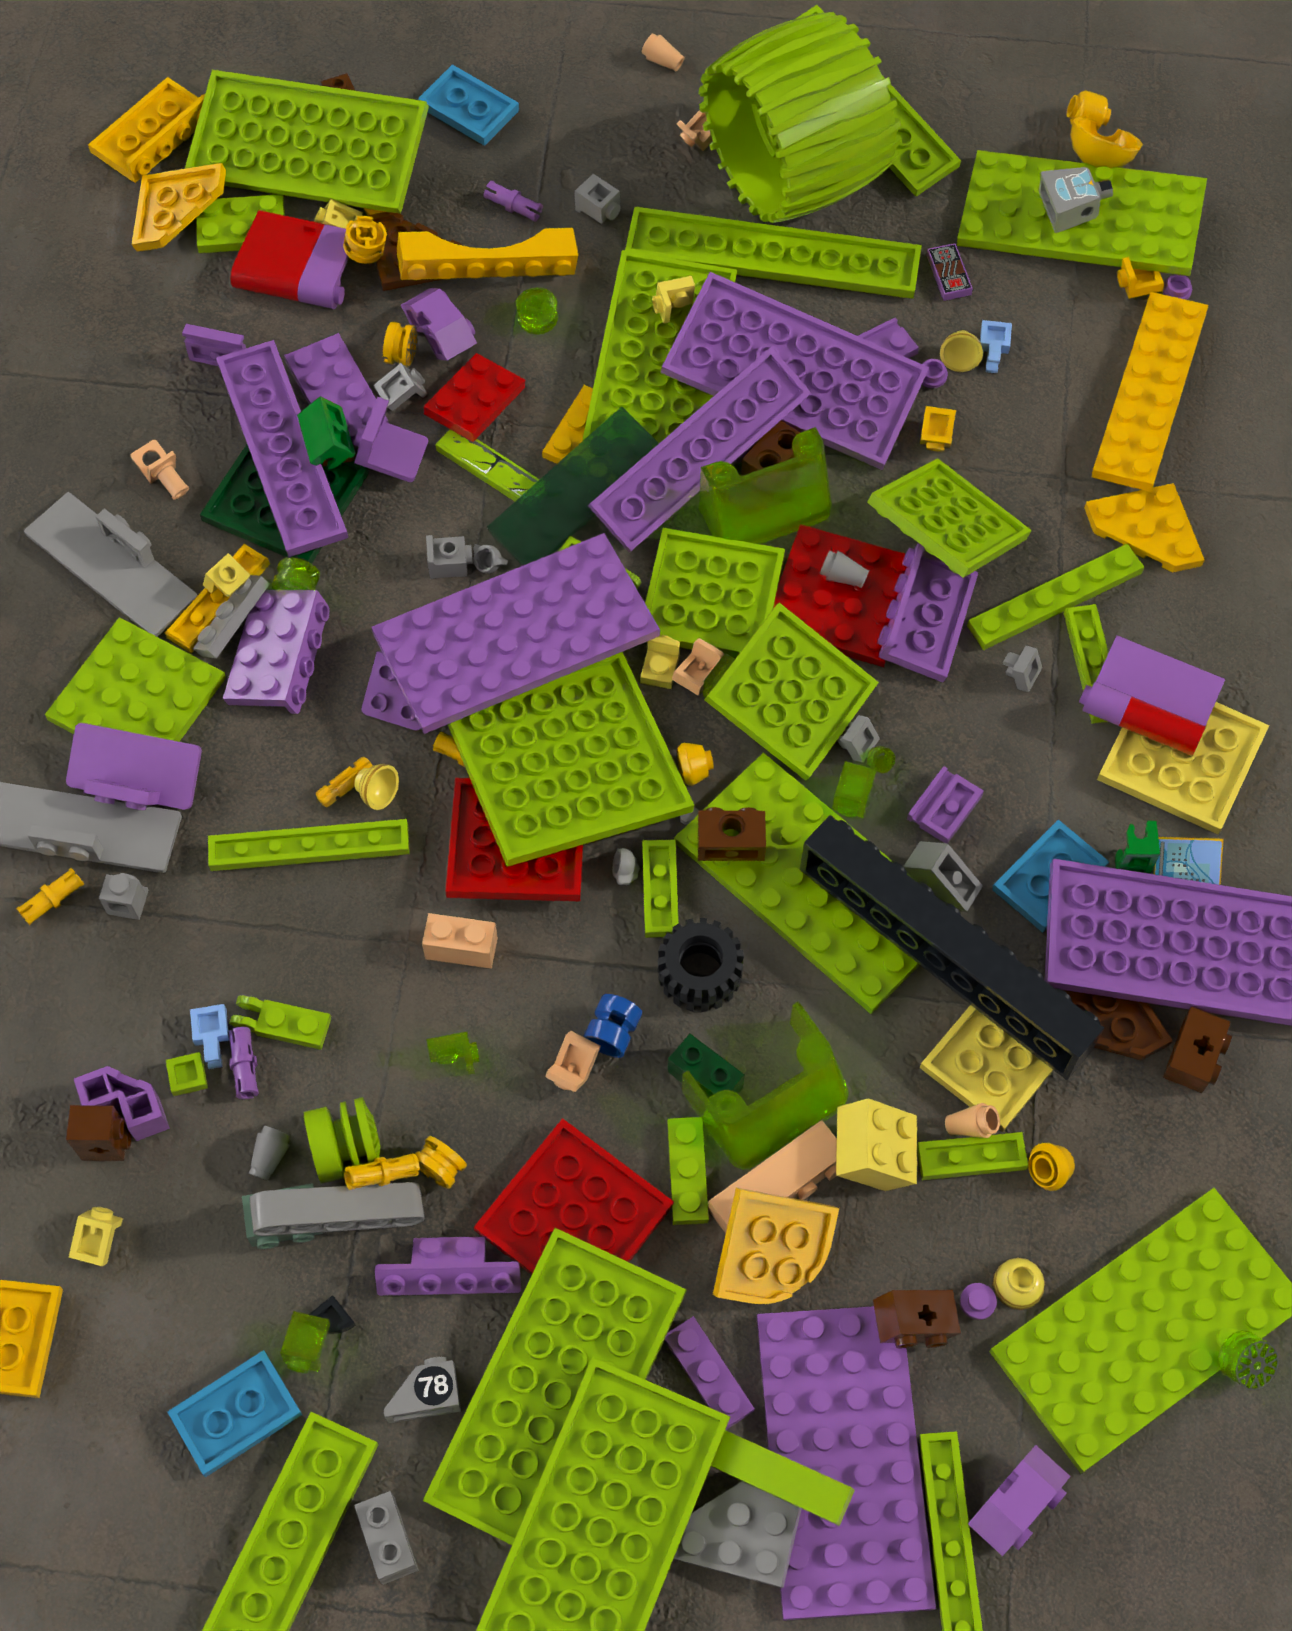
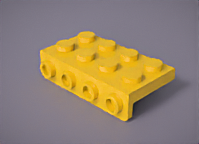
(149, 130)

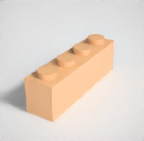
(787, 1173)

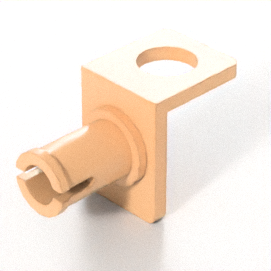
(161, 469)

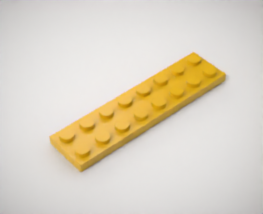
(1150, 392)

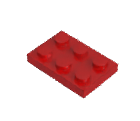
(474, 397)

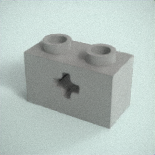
(386, 1537)

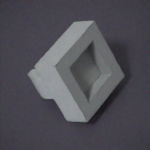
(1024, 667)
(859, 738)

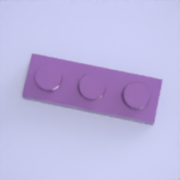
(708, 1371)

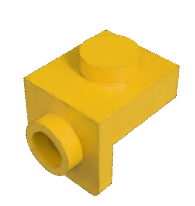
(1138, 281)
(937, 428)

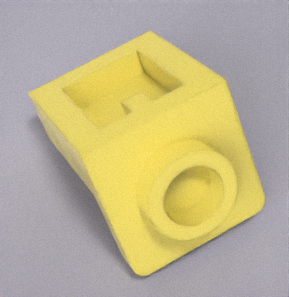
(336, 214)
(673, 294)
(225, 576)
(660, 662)
(94, 1236)

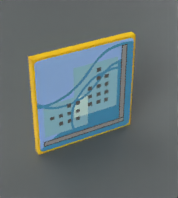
(1190, 859)

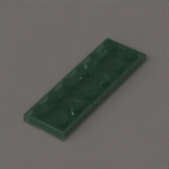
(560, 499)

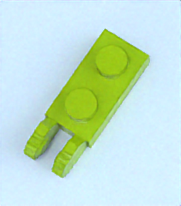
(283, 1022)

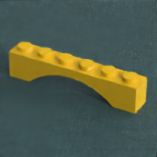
(430, 257)

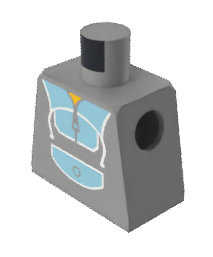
(1072, 196)

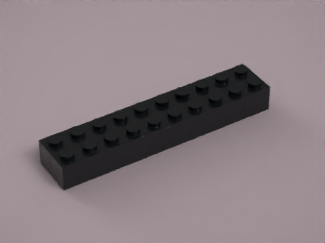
(950, 947)

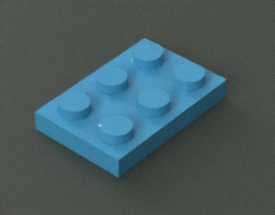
(469, 105)
(1027, 880)
(234, 1413)

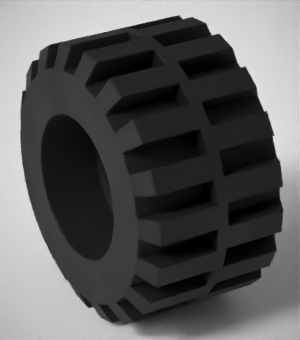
(704, 939)

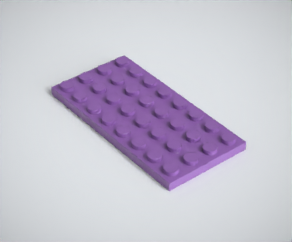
(855, 385)
(514, 632)
(1169, 941)
(848, 1413)

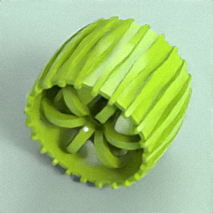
(800, 116)

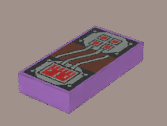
(949, 272)

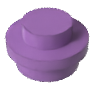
(1177, 286)
(936, 373)
(978, 1301)

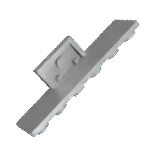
(112, 562)
(86, 828)

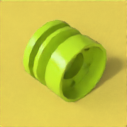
(341, 1139)

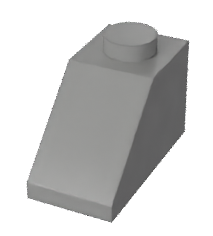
(944, 873)

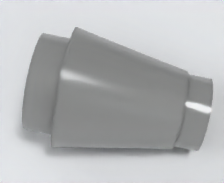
(844, 570)
(268, 1152)

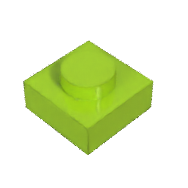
(186, 1074)

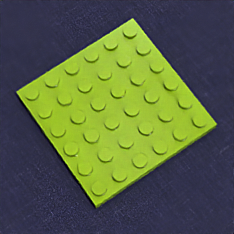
(570, 763)

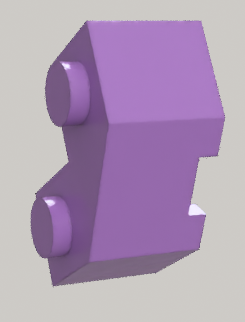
(440, 322)
(130, 1096)
(1019, 1501)

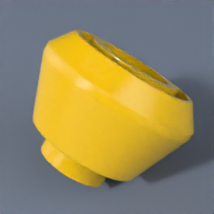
(693, 763)
(1050, 1166)

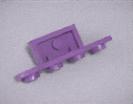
(448, 1267)

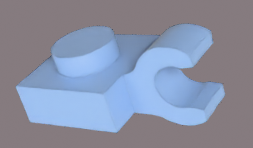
(995, 339)
(208, 1029)

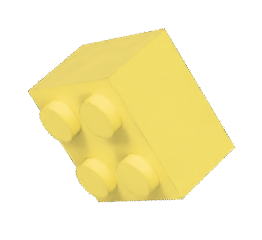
(876, 1145)

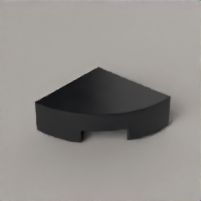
(337, 1316)

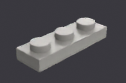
(230, 617)

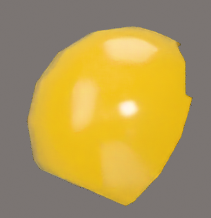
(1102, 150)

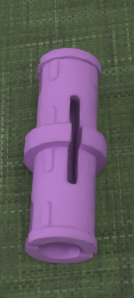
(513, 201)
(243, 1063)

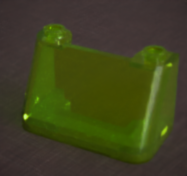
(770, 499)

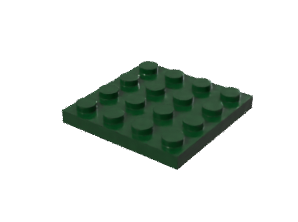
(244, 511)

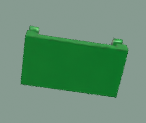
(325, 433)
(1139, 854)

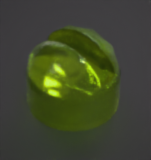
(882, 763)

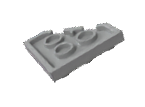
(742, 1535)

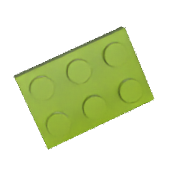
(228, 220)

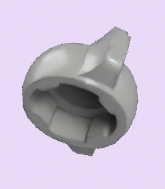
(487, 558)
(625, 866)

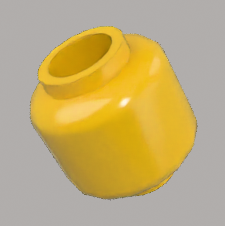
(1089, 104)

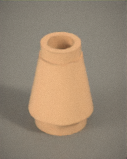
(661, 52)
(974, 1121)

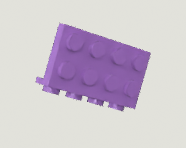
(926, 615)
(278, 650)

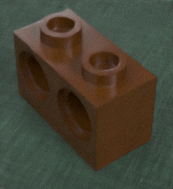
(770, 449)

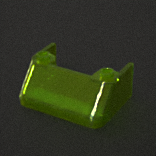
(782, 1115)

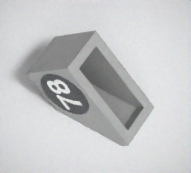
(426, 1392)

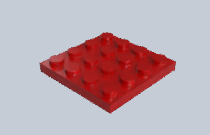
(838, 611)
(480, 872)
(578, 1190)

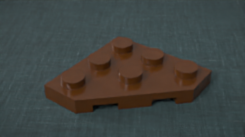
(388, 263)
(1129, 1025)

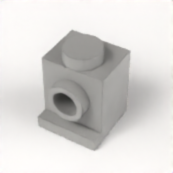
(597, 199)
(448, 557)
(125, 891)

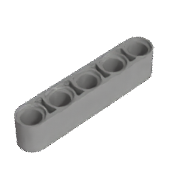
(336, 1209)

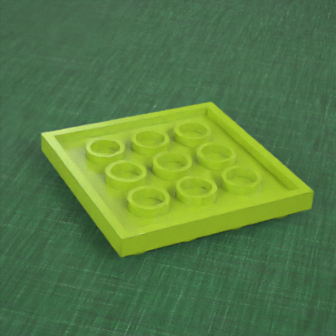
(949, 517)
(712, 588)
(137, 686)
(791, 691)

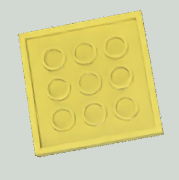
(1188, 786)

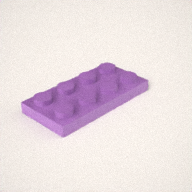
(331, 372)

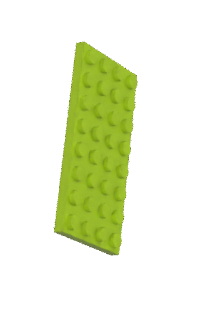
(309, 140)
(1146, 219)
(638, 345)
(791, 902)
(572, 1310)
(1144, 1329)
(607, 1508)

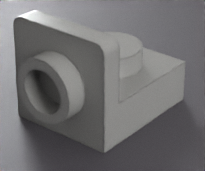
(400, 385)

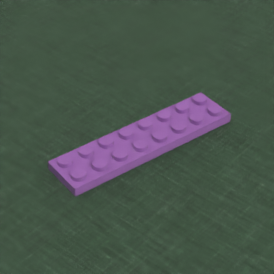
(270, 424)
(714, 433)

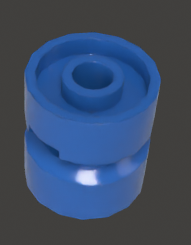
(614, 1021)

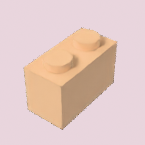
(460, 940)

